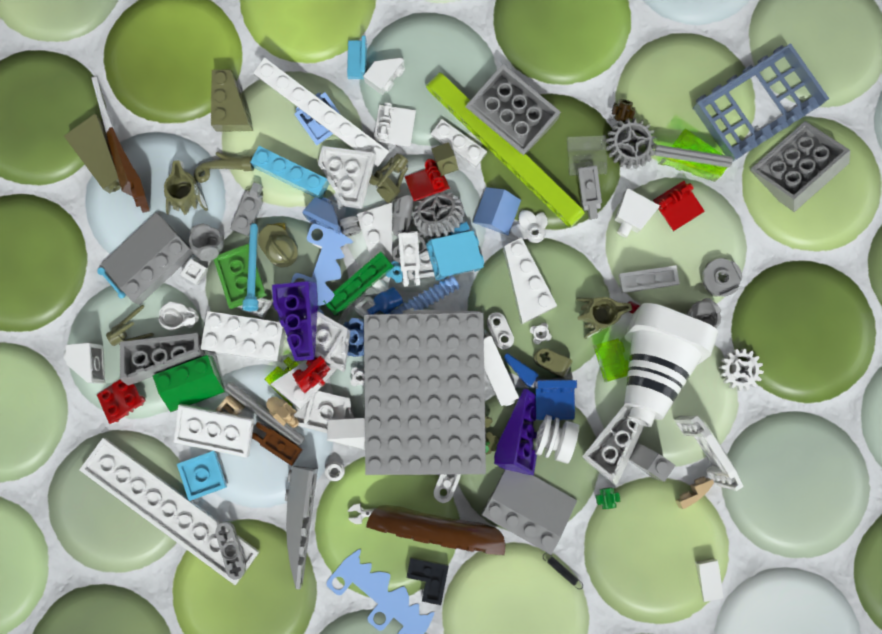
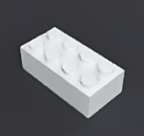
(243, 336)

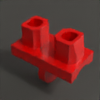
(313, 375)

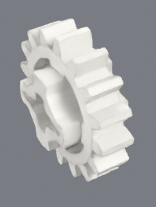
(735, 364)

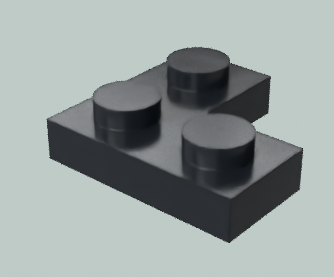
(434, 576)

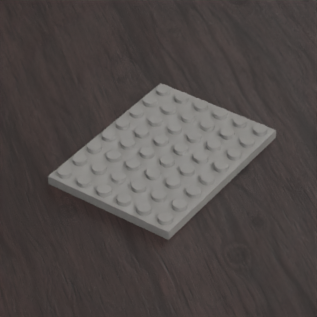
(424, 394)

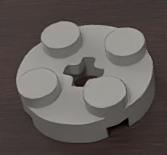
(711, 281)

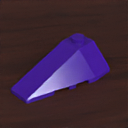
(298, 315)
(516, 445)

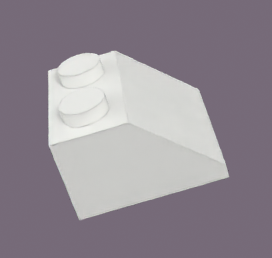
(86, 361)

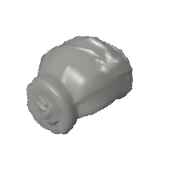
(205, 242)
(706, 311)

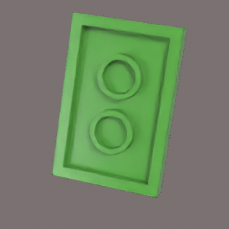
(233, 275)

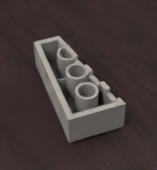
(151, 356)

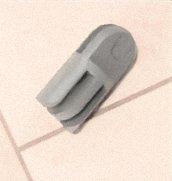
(402, 214)

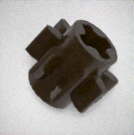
(623, 110)

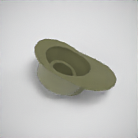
(277, 246)

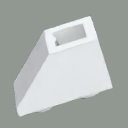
(383, 73)

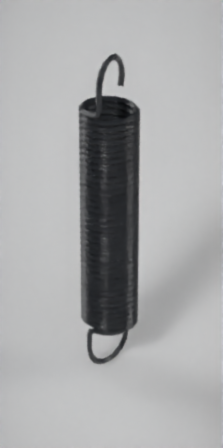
(562, 571)

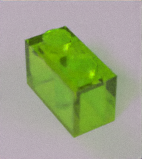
(611, 360)

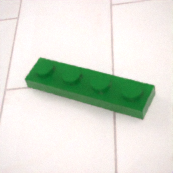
(359, 283)

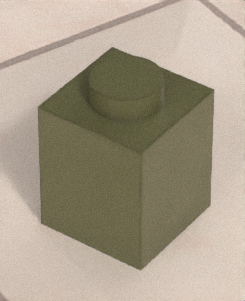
(445, 159)

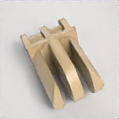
(282, 411)

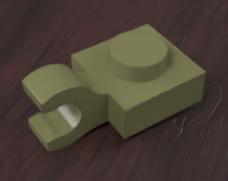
(387, 190)

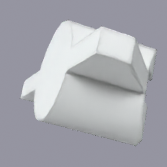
(380, 286)

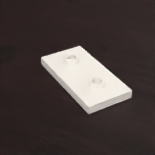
(214, 430)

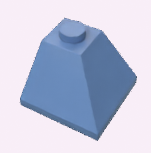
(322, 213)

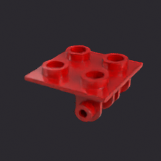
(426, 181)
(679, 205)
(119, 400)

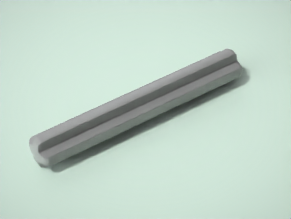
(693, 156)

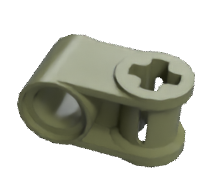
(556, 363)

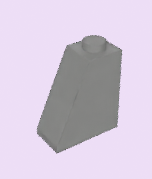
(651, 462)

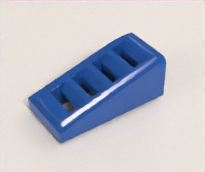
(526, 374)

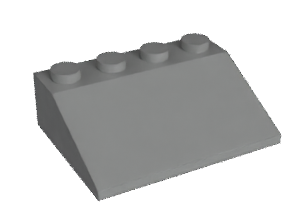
(513, 110)
(801, 165)
(147, 259)
(529, 509)

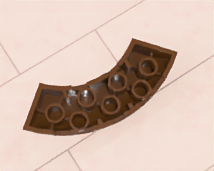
(437, 530)

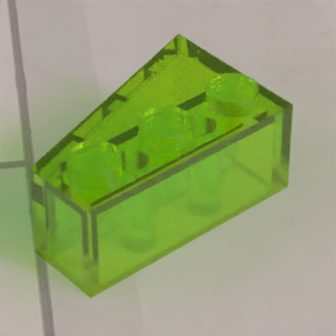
(689, 141)

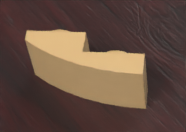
(699, 489)

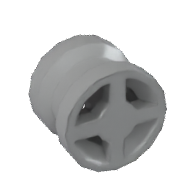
(350, 226)

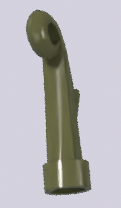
(225, 162)

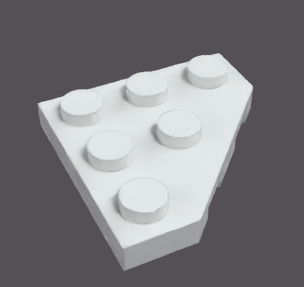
(347, 173)

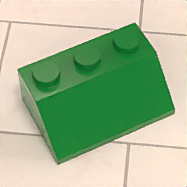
(189, 383)

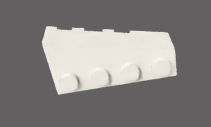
(528, 285)
(614, 446)

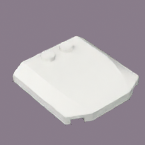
(722, 469)

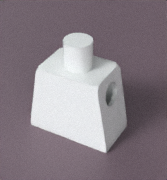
(634, 212)

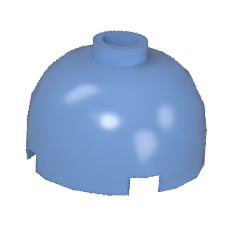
(356, 340)

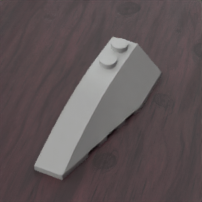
(299, 516)

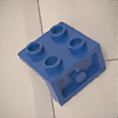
(555, 399)

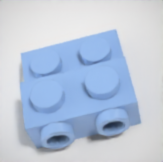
(313, 128)

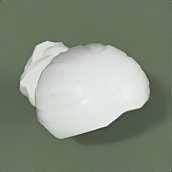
(176, 315)

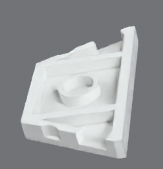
(331, 341)
(324, 408)

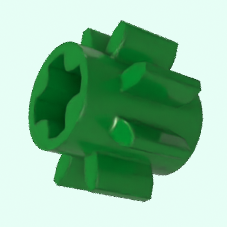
(608, 498)

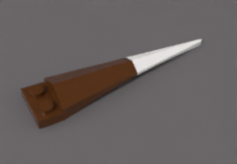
(127, 176)

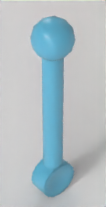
(101, 271)

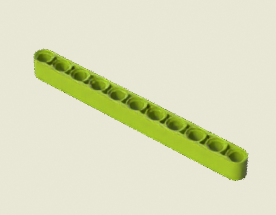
(521, 166)

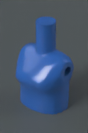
(386, 301)

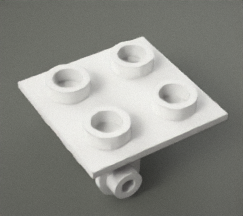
(394, 125)

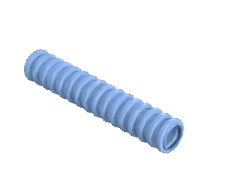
(429, 296)

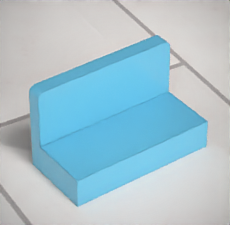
(357, 59)

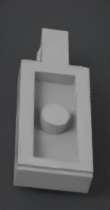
(590, 190)
(248, 210)

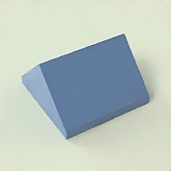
(497, 210)

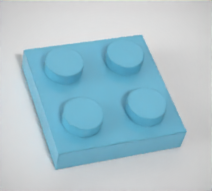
(202, 475)

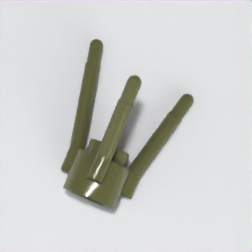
(395, 164)
(119, 334)

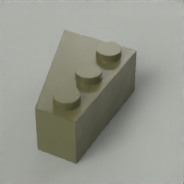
(227, 105)

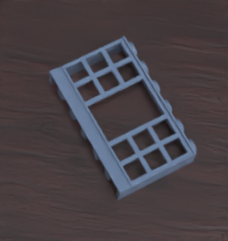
(818, 98)

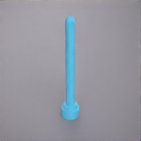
(250, 302)

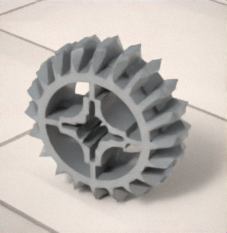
(617, 148)
(438, 214)

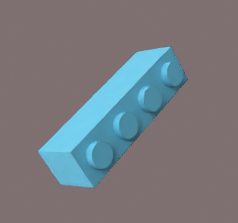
(289, 172)

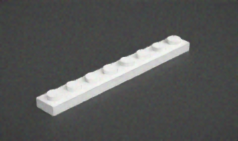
(318, 110)

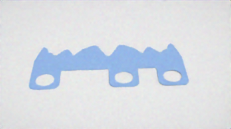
(326, 266)
(375, 585)

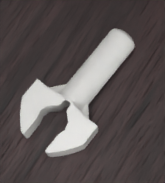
(364, 513)

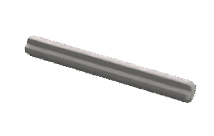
(263, 413)

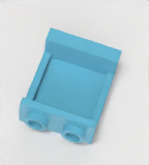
(454, 254)

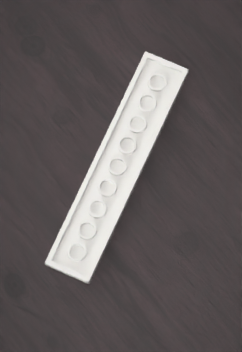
(163, 506)

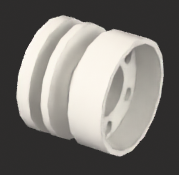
(558, 439)

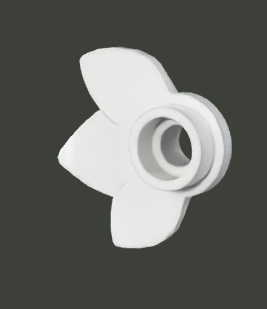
(529, 224)

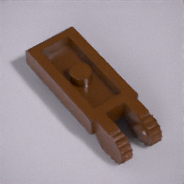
(278, 444)

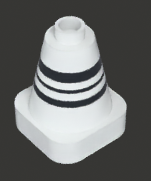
(662, 358)

